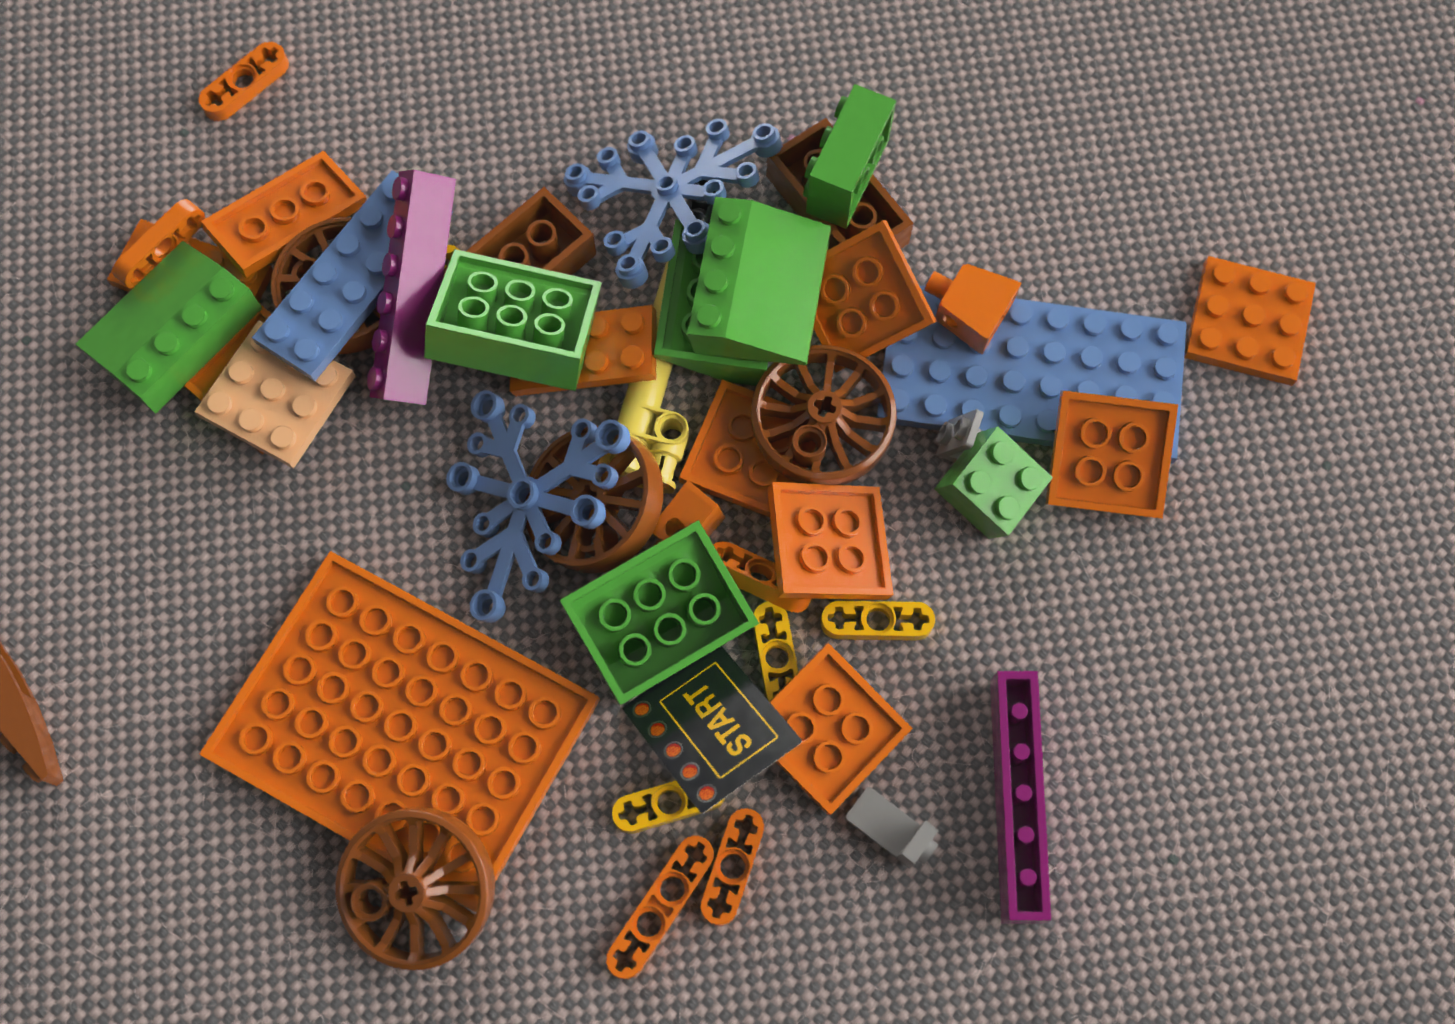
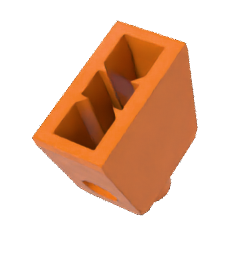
(973, 303)
(686, 508)

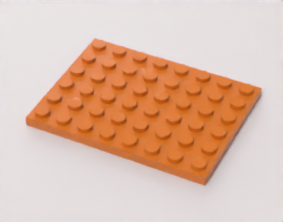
(395, 708)

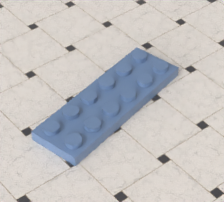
(334, 292)

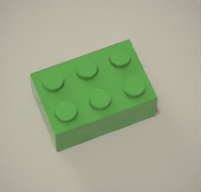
(848, 155)

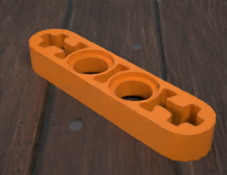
(665, 909)

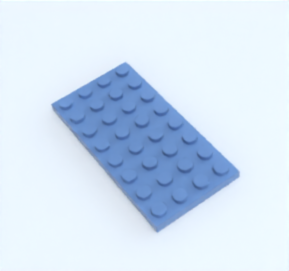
(1029, 364)

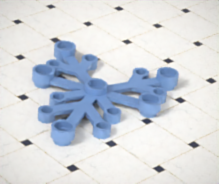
(668, 190)
(512, 541)

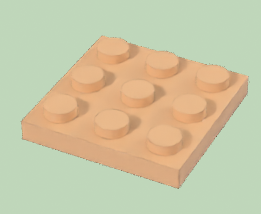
(272, 402)

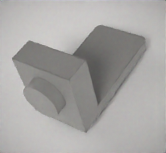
(959, 434)
(892, 828)

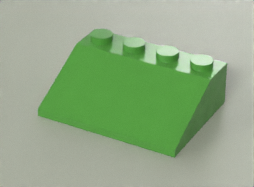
(758, 283)
(677, 303)
(512, 320)
(170, 325)
(658, 612)

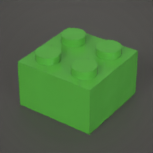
(993, 483)

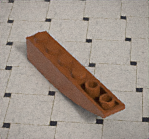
(24, 726)

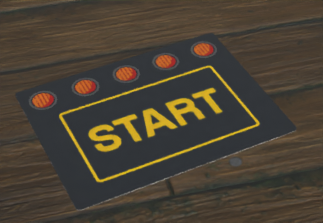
(711, 727)

